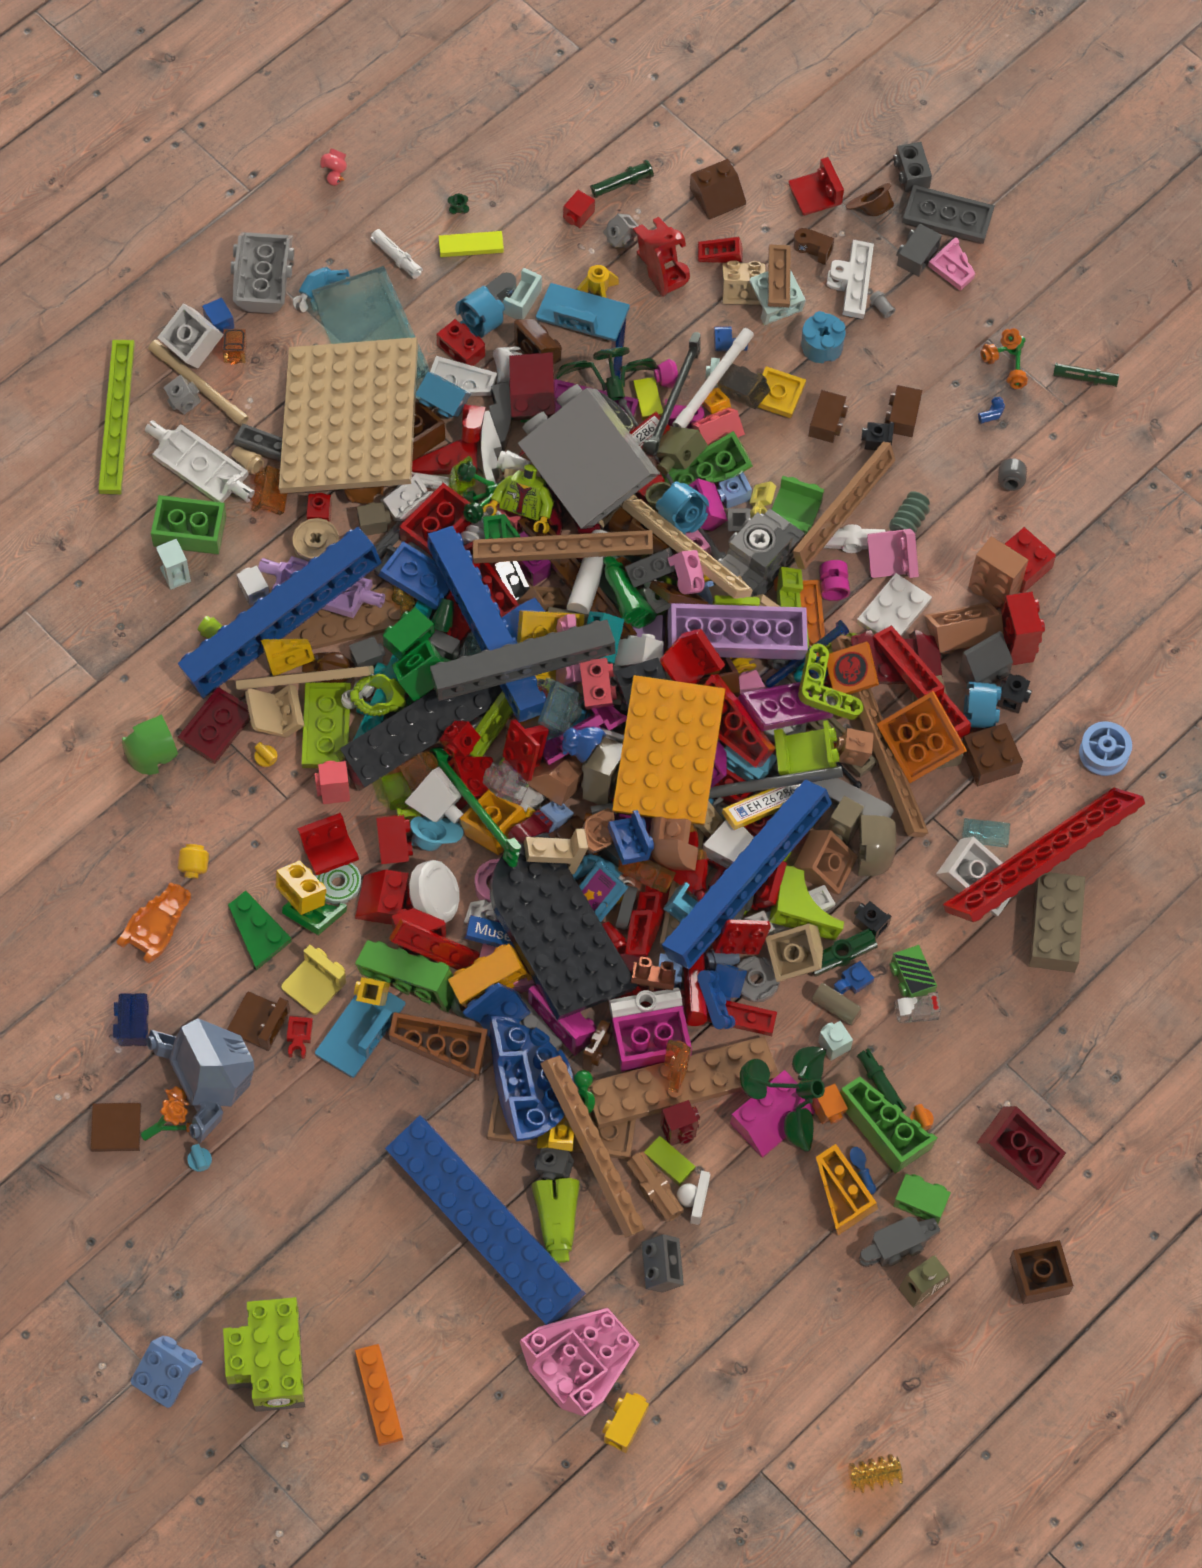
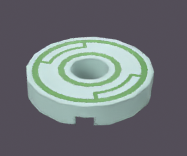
(348, 890)

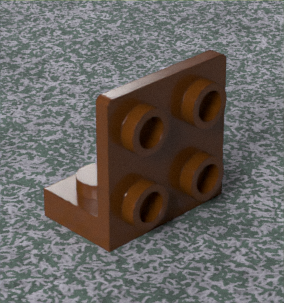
(259, 1020)

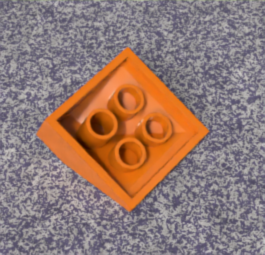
(921, 737)

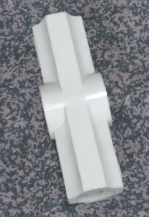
(851, 538)
(659, 1000)

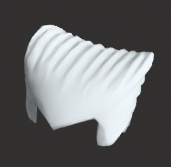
(501, 358)

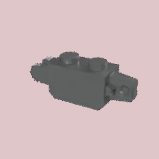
(898, 1240)

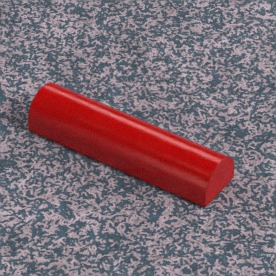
(694, 1000)

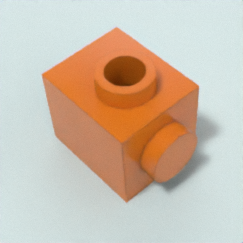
(830, 1106)

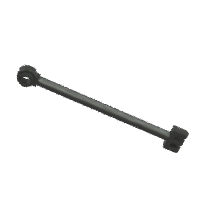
(651, 446)

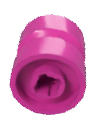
(834, 580)

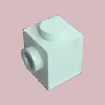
(835, 1040)

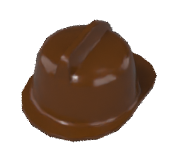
(874, 202)
(329, 661)

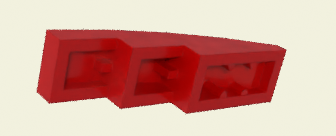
(646, 921)

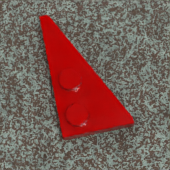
(442, 460)

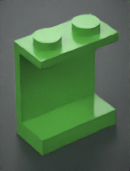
(798, 502)

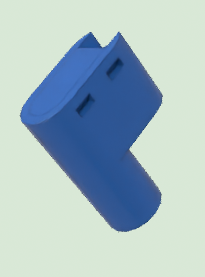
(723, 338)

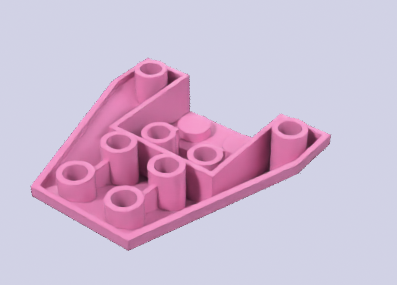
(579, 1358)

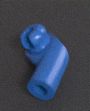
(995, 411)

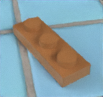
(779, 275)

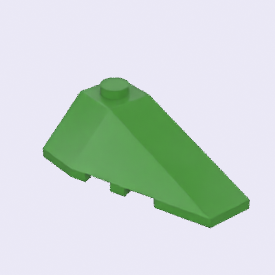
(716, 463)

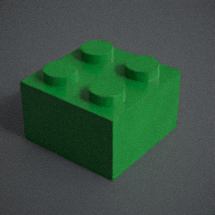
(414, 670)

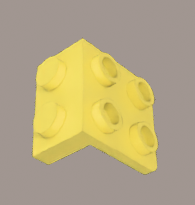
(315, 980)

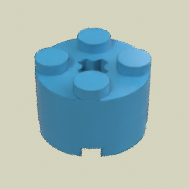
(480, 311)
(823, 337)
(683, 507)
(981, 704)

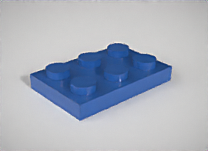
(416, 575)

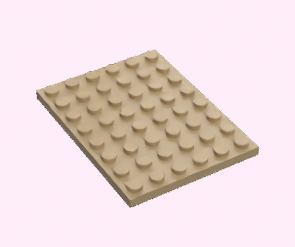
(349, 415)

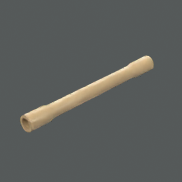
(231, 410)

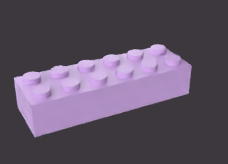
(744, 630)

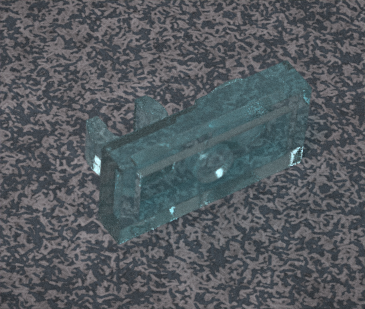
(987, 832)

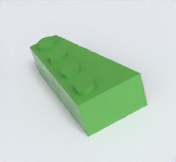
(407, 973)

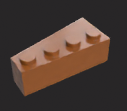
(444, 1042)

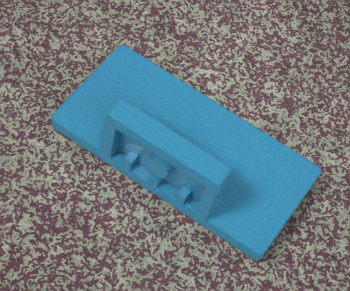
(583, 312)
(357, 1034)

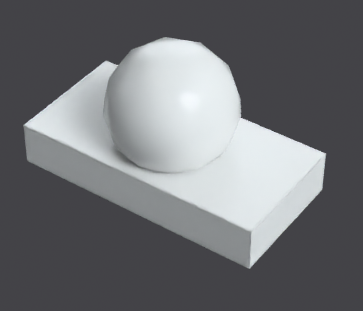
(691, 1196)

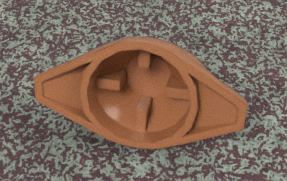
(597, 830)

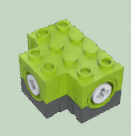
(267, 1355)

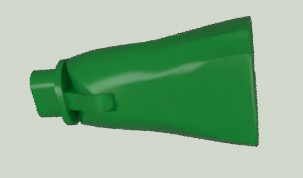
(631, 603)

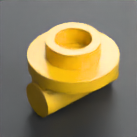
(265, 755)

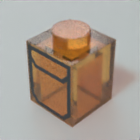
(234, 346)

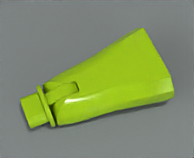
(557, 1214)

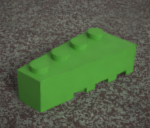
(885, 1126)

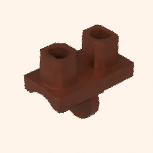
(653, 976)

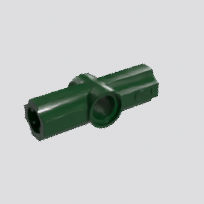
(854, 946)

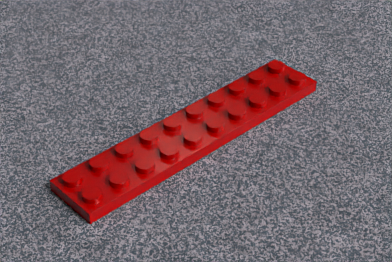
(1043, 854)

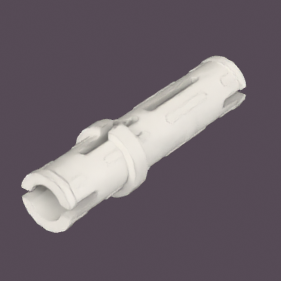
(402, 259)

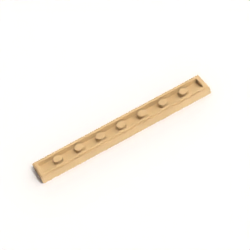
(680, 542)

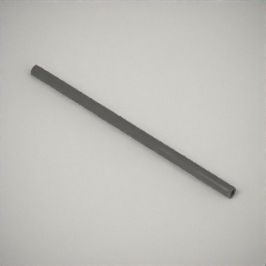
(759, 784)

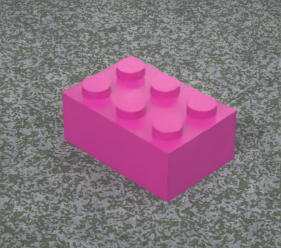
(644, 1036)

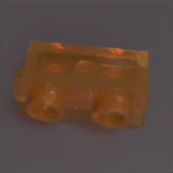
(267, 491)

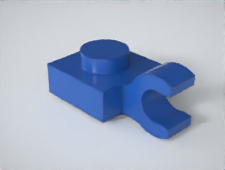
(854, 978)

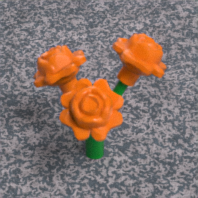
(172, 1111)

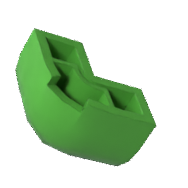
(149, 746)

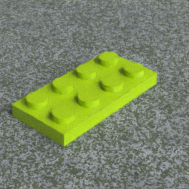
(324, 723)

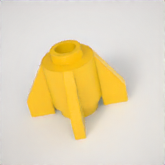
(598, 281)

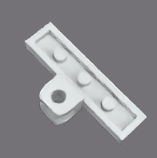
(853, 278)

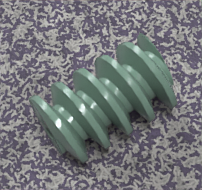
(910, 512)

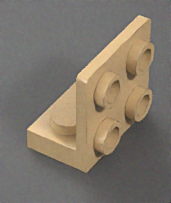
(736, 282)

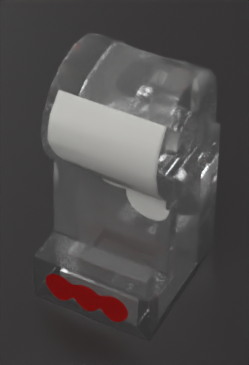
(918, 1008)

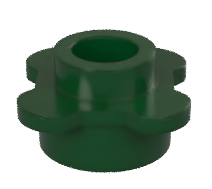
(458, 199)

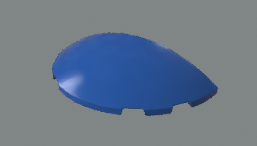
(521, 1083)

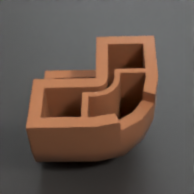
(672, 845)

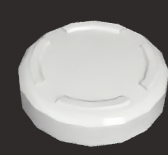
(434, 890)

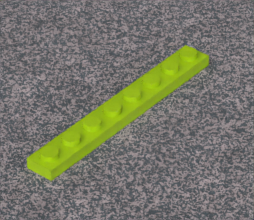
(116, 417)

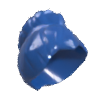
(581, 742)

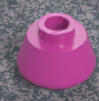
(666, 373)

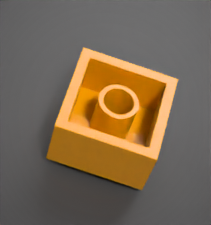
(501, 811)

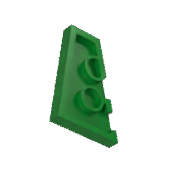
(258, 929)

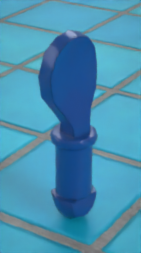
(859, 1160)

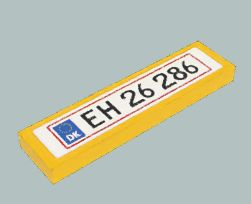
(757, 806)

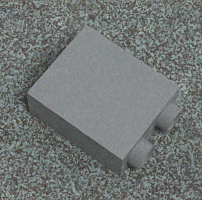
(587, 455)

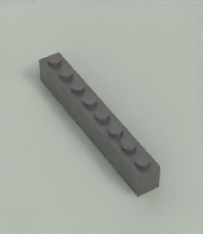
(522, 659)

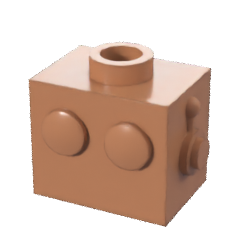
(855, 746)

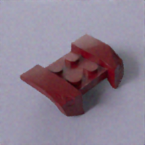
(922, 644)

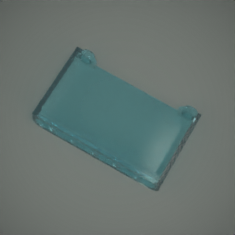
(364, 310)

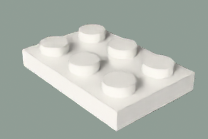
(895, 605)

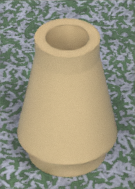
(248, 460)

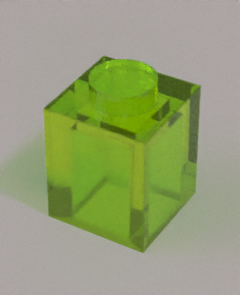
(396, 790)

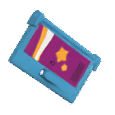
(601, 888)

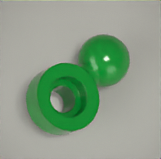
(583, 1080)

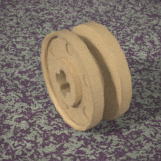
(313, 538)

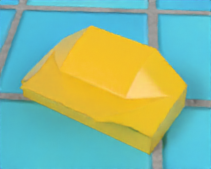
(558, 1137)

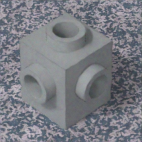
(620, 231)
(182, 394)

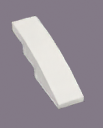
(490, 449)

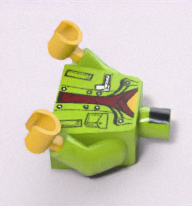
(524, 495)

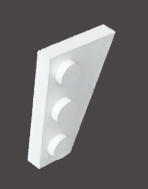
(470, 378)

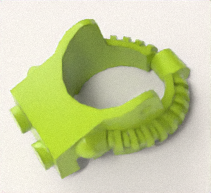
(392, 689)

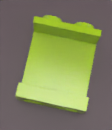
(806, 750)

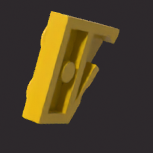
(286, 654)

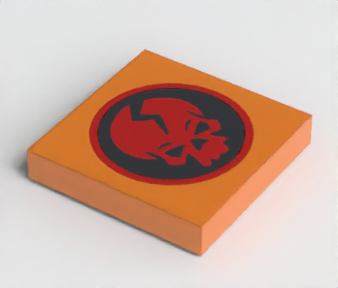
(852, 669)

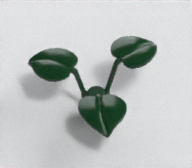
(614, 385)
(809, 1065)

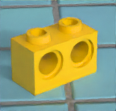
(300, 887)

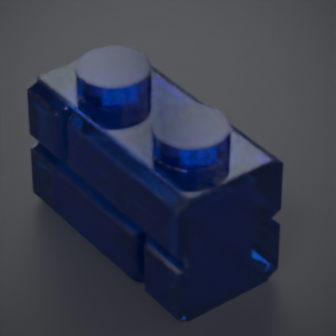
(132, 1019)

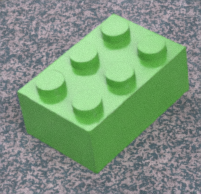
(193, 522)

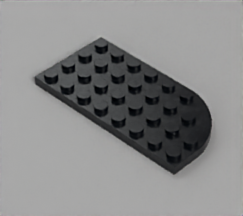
(557, 935)

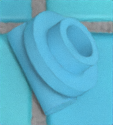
(199, 1158)

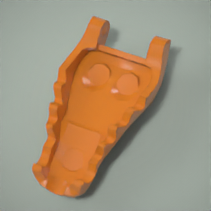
(155, 923)

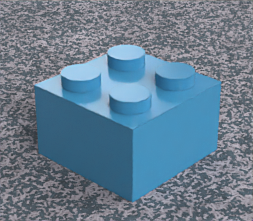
(442, 394)

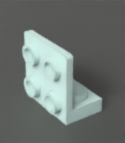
(771, 314)

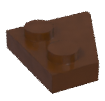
(593, 1055)

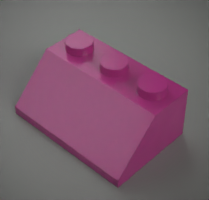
(573, 1030)
(763, 1119)

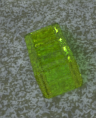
(457, 485)

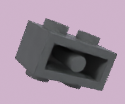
(662, 1263)

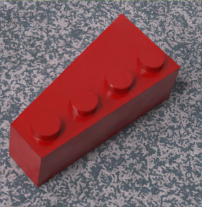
(739, 729)

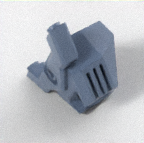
(210, 1067)

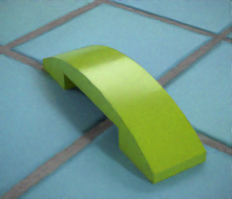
(789, 588)

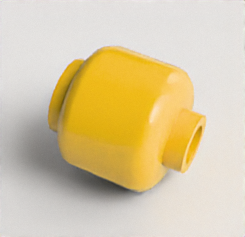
(193, 860)

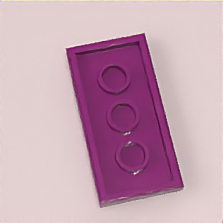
(780, 707)

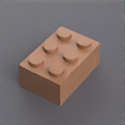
(997, 572)

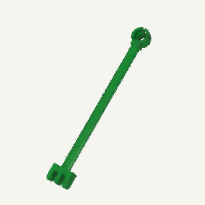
(510, 846)

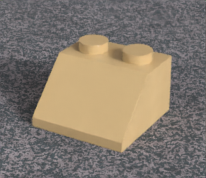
(795, 952)

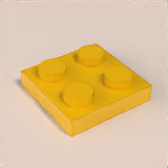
(784, 392)

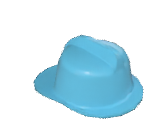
(431, 835)

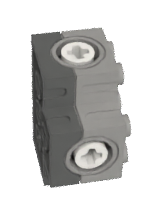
(761, 550)

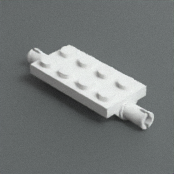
(199, 463)

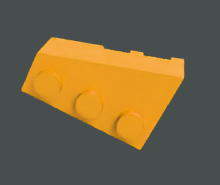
(500, 967)
(845, 1191)

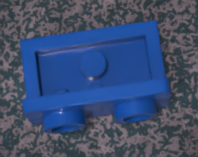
(631, 839)

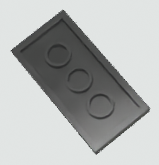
(948, 214)

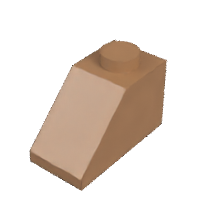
(546, 597)

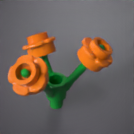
(1013, 343)

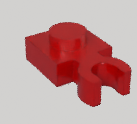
(299, 1032)

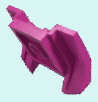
(606, 717)

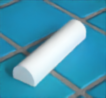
(586, 583)

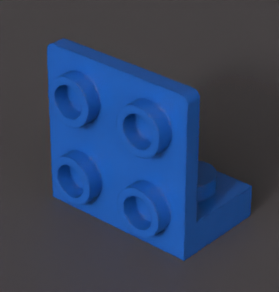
(496, 1001)

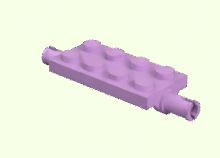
(345, 604)

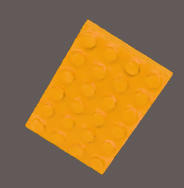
(669, 749)

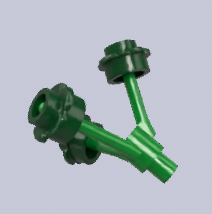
(474, 511)

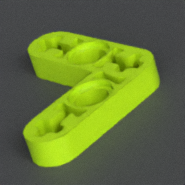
(816, 687)

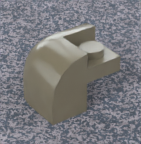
(877, 845)

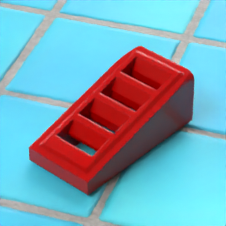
(720, 257)

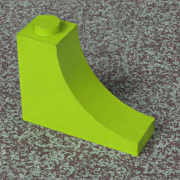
(797, 908)

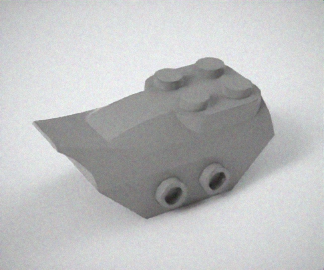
(261, 271)

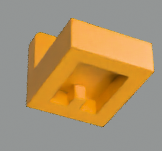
(716, 401)

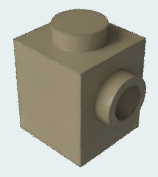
(373, 518)

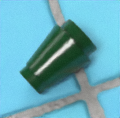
(444, 615)

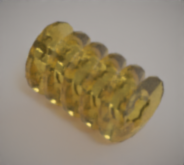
(875, 1473)

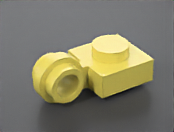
(762, 496)

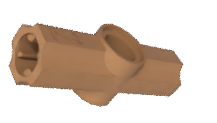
(655, 1187)

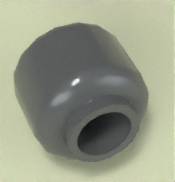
(1012, 474)

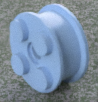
(1105, 748)

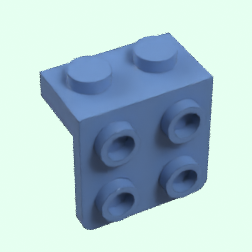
(165, 1370)

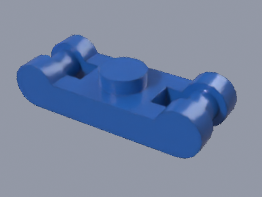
(715, 999)

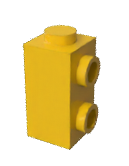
(372, 991)
(628, 1418)

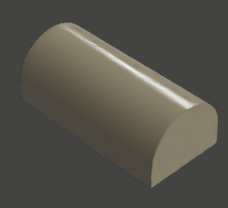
(837, 1004)

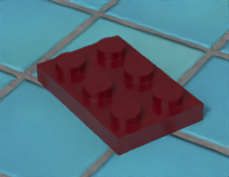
(215, 725)

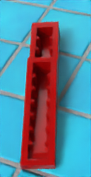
(918, 675)

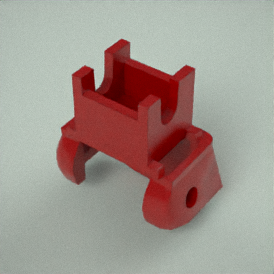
(659, 248)

